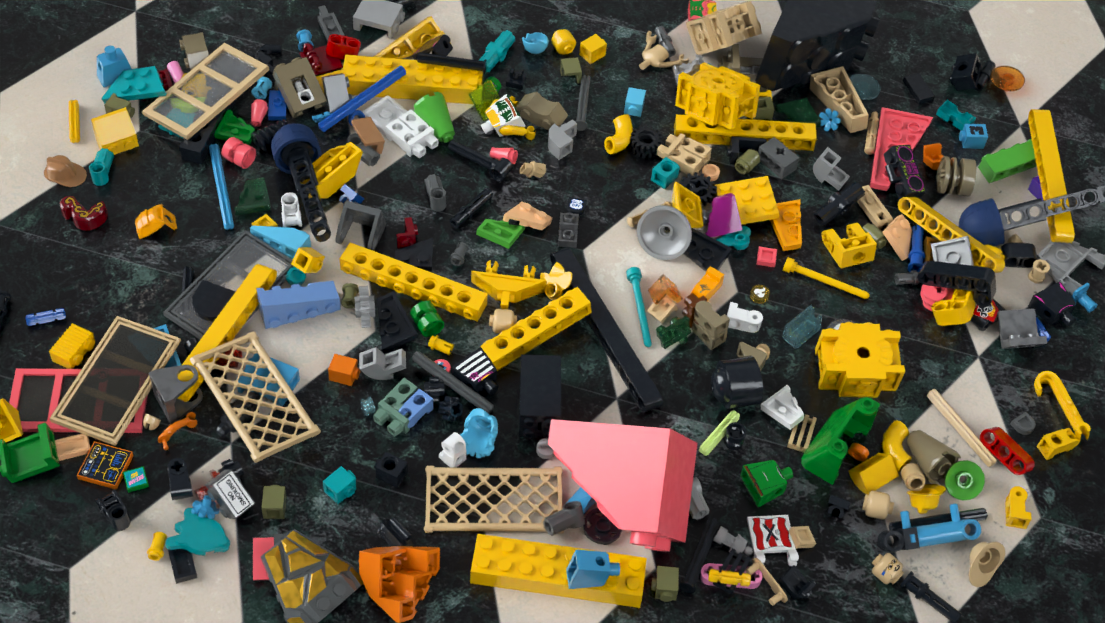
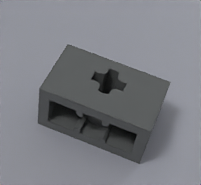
(778, 157)

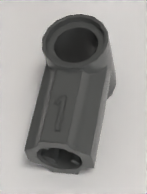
(369, 155)
(435, 192)
(569, 517)

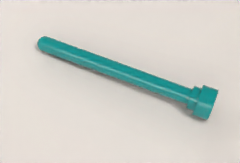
(634, 276)

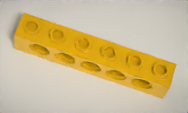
(547, 328)

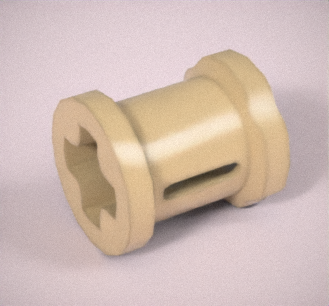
(1040, 268)

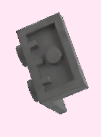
(1019, 329)

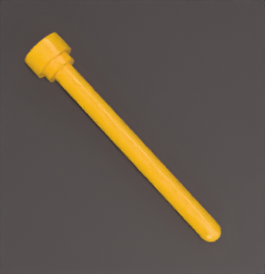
(791, 266)

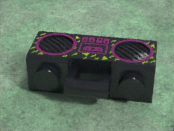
(904, 171)

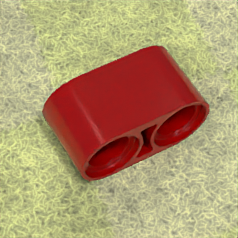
(340, 45)

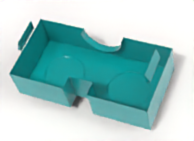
(950, 112)

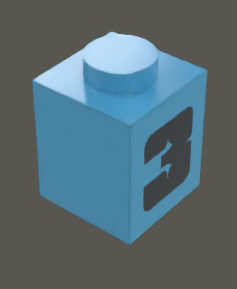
(973, 136)

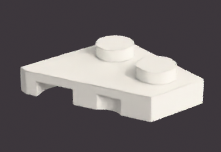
(783, 408)

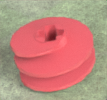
(933, 294)

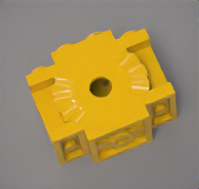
(717, 95)
(854, 375)

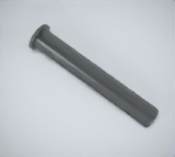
(582, 103)

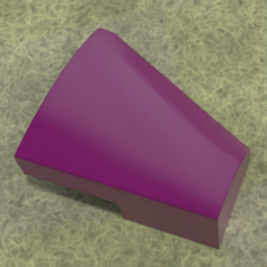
(724, 216)

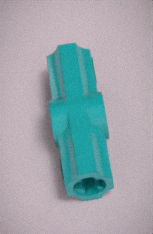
(497, 50)

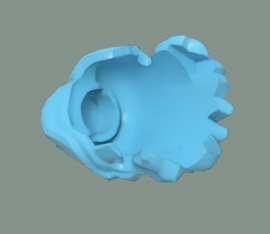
(480, 433)

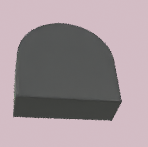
(1023, 424)

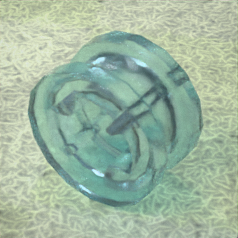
(367, 406)

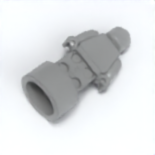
(737, 543)

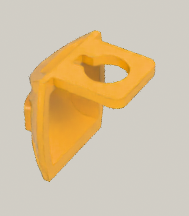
(152, 220)

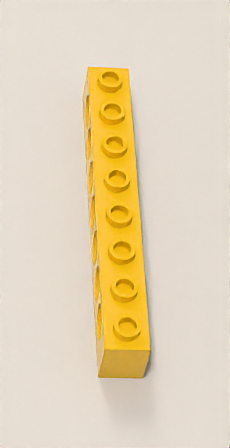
(792, 134)
(413, 281)

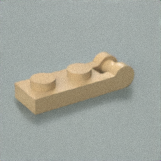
(874, 208)

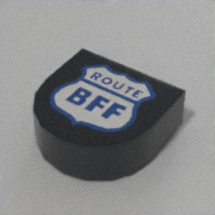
(576, 205)

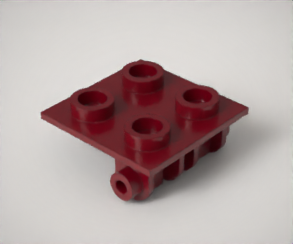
(319, 59)

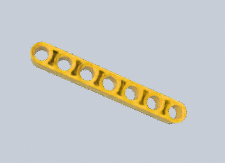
(944, 228)

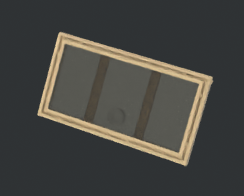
(114, 380)

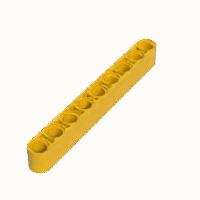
(1050, 173)
(229, 321)

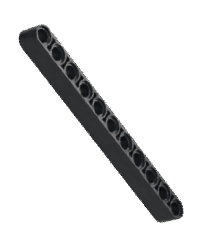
(611, 336)

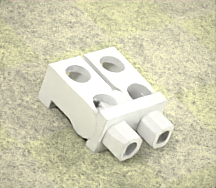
(412, 134)

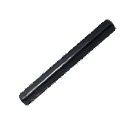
(976, 514)

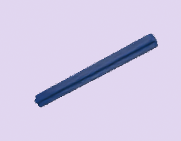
(362, 98)

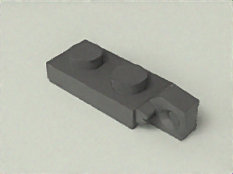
(329, 23)

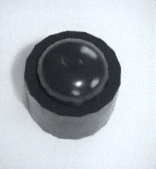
(737, 382)

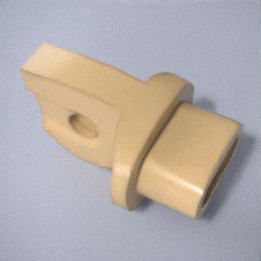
(533, 169)

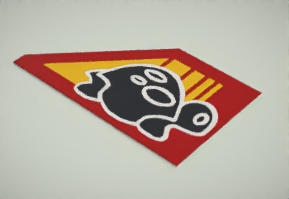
(988, 313)

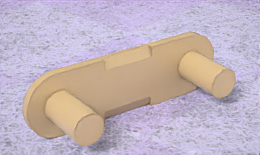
(780, 594)

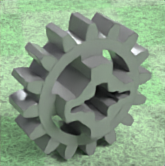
(364, 306)

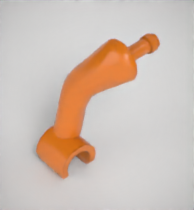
(170, 430)

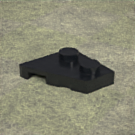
(417, 255)

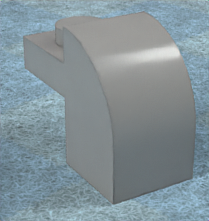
(560, 139)
(826, 169)
(380, 365)

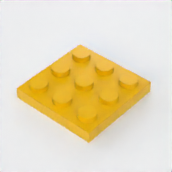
(753, 199)

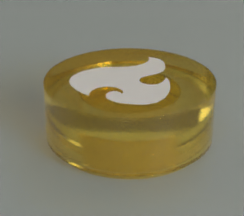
(760, 294)

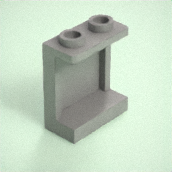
(380, 15)

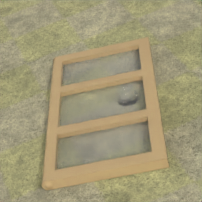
(205, 91)

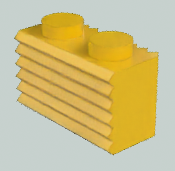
(72, 346)

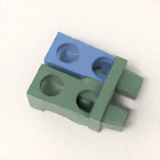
(403, 407)

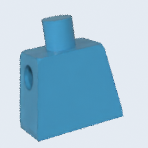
(111, 65)
(590, 569)

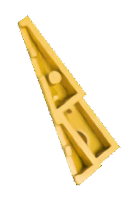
(412, 40)

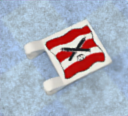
(771, 535)

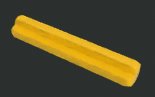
(74, 122)

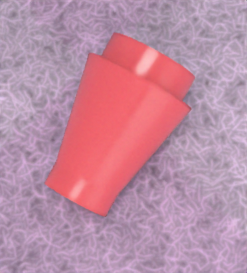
(258, 111)
(508, 153)

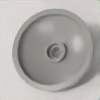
(656, 239)

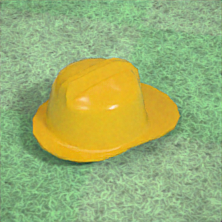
(926, 498)

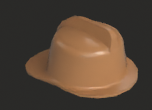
(64, 172)

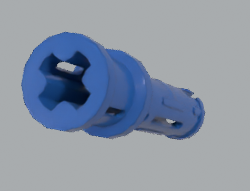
(916, 254)

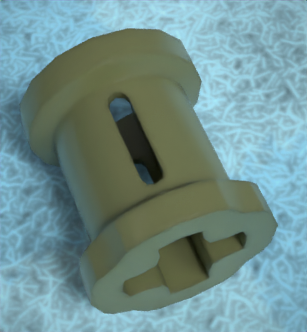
(350, 291)

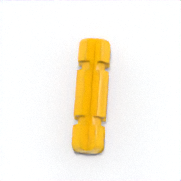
(729, 577)

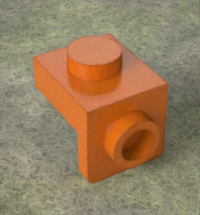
(932, 155)

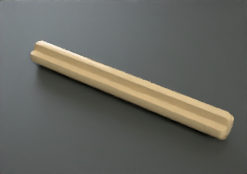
(961, 427)

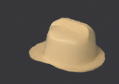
(984, 562)

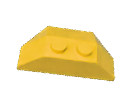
(336, 168)

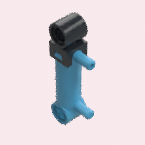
(928, 535)

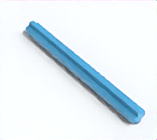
(221, 186)

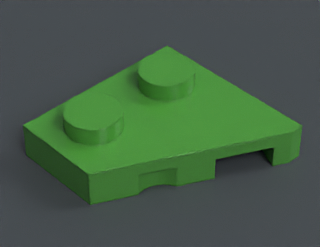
(500, 232)

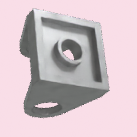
(168, 388)

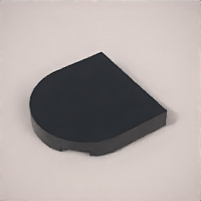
(210, 300)

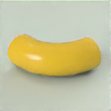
(622, 135)
(893, 444)

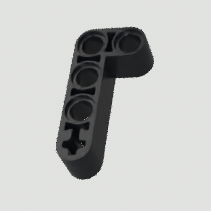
(962, 277)

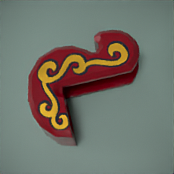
(81, 217)

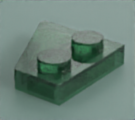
(799, 111)
(253, 197)

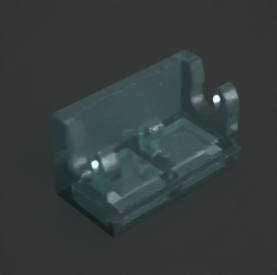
(802, 327)

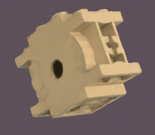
(724, 27)

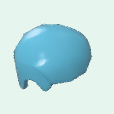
(535, 42)

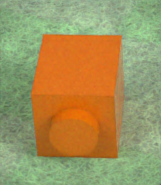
(343, 370)

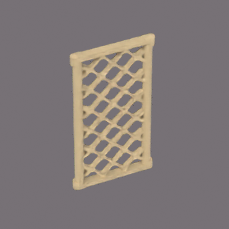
(215, 384)
(483, 474)

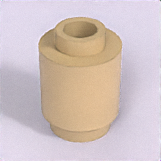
(912, 477)

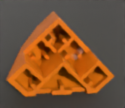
(398, 577)

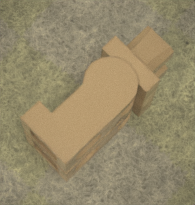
(686, 152)

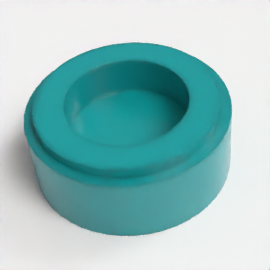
(295, 276)

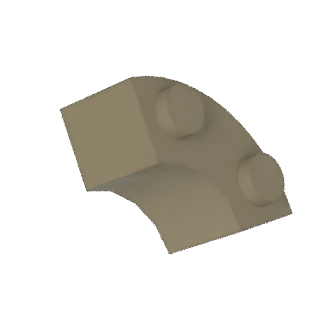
(194, 49)
(541, 111)

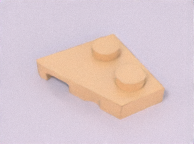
(528, 216)
(899, 236)

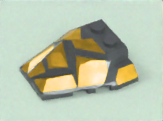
(308, 578)

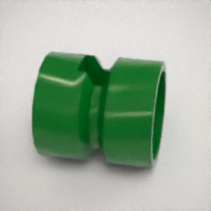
(427, 318)

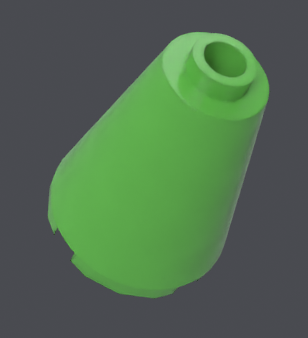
(436, 114)

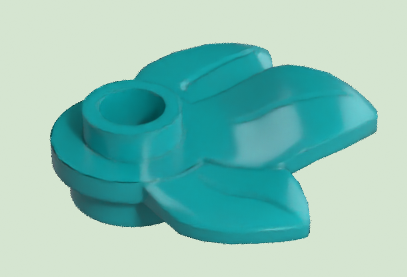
(737, 239)

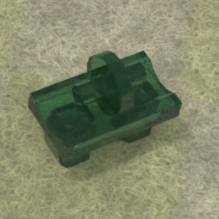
(675, 332)

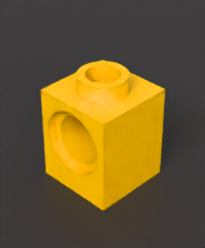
(593, 48)

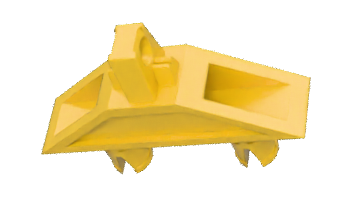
(507, 287)

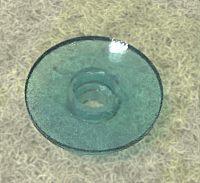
(865, 86)

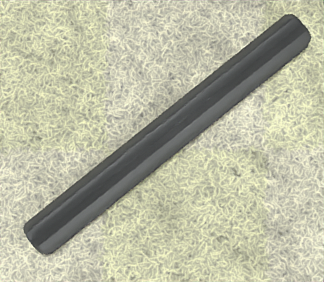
(452, 382)

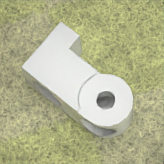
(743, 319)
(453, 448)

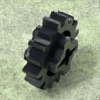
(700, 186)

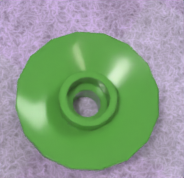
(973, 481)

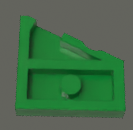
(234, 127)

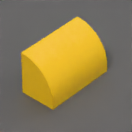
(874, 472)

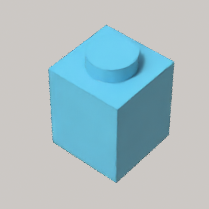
(634, 102)

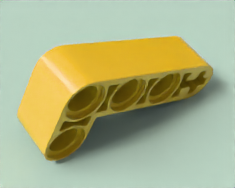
(955, 311)

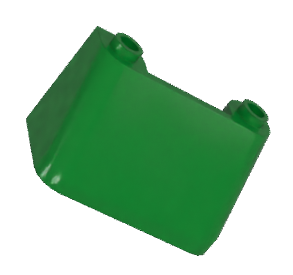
(827, 449)

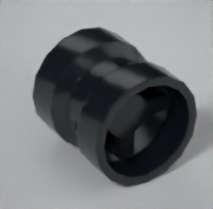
(735, 436)

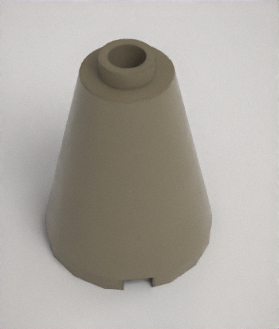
(931, 455)

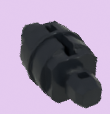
(226, 425)

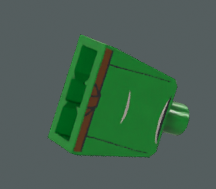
(765, 480)

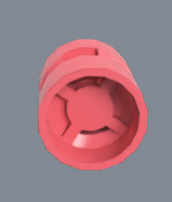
(238, 152)

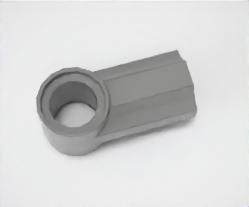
(698, 506)

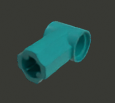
(100, 167)

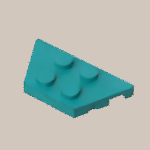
(136, 85)

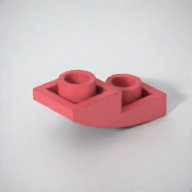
(260, 546)

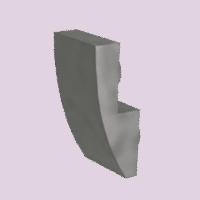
(568, 230)

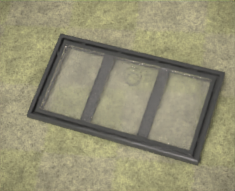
(229, 272)

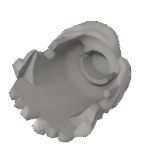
(690, 68)

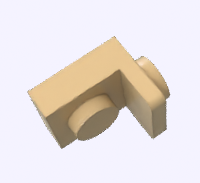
(662, 309)

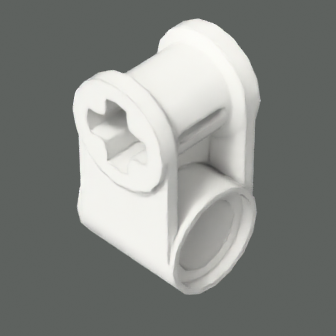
(290, 210)

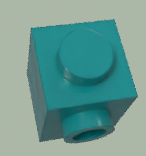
(340, 484)

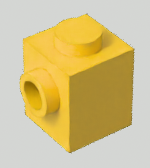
(308, 260)

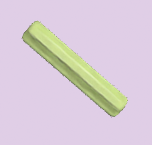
(718, 434)

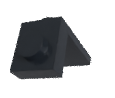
(742, 144)

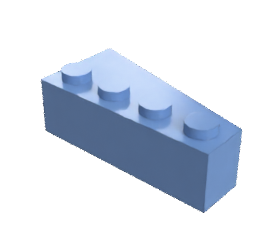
(297, 303)

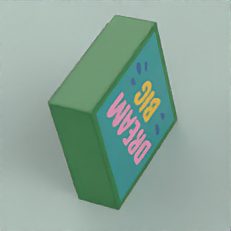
(135, 479)

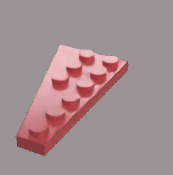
(895, 128)

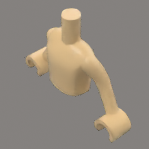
(657, 54)

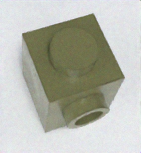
(665, 583)

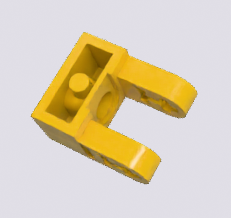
(852, 251)

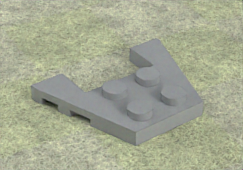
(1066, 258)

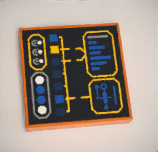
(105, 465)

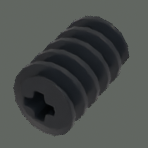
(265, 136)

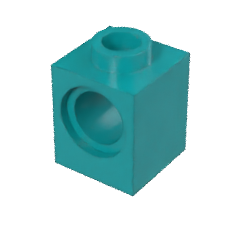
(665, 173)

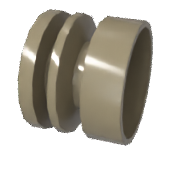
(956, 176)

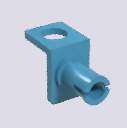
(1080, 296)

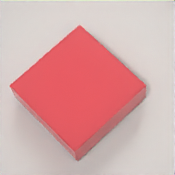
(766, 256)

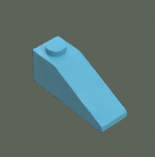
(282, 238)

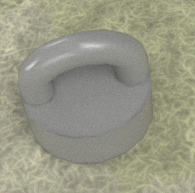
(544, 450)

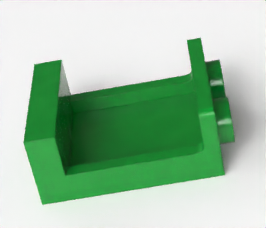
(29, 455)

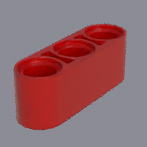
(1016, 452)

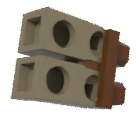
(705, 321)

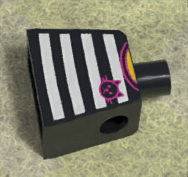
(477, 372)

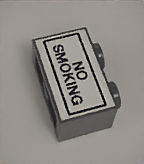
(229, 494)

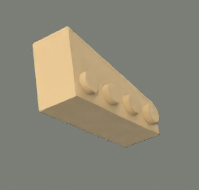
(838, 94)

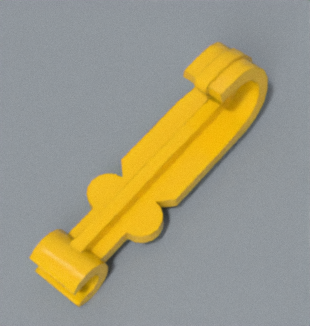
(1064, 400)

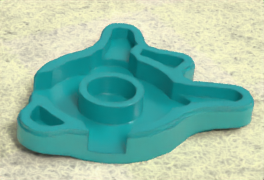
(198, 535)

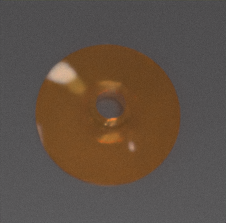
(1007, 78)

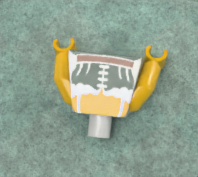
(506, 119)

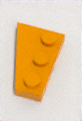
(788, 225)

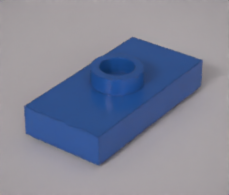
(277, 106)

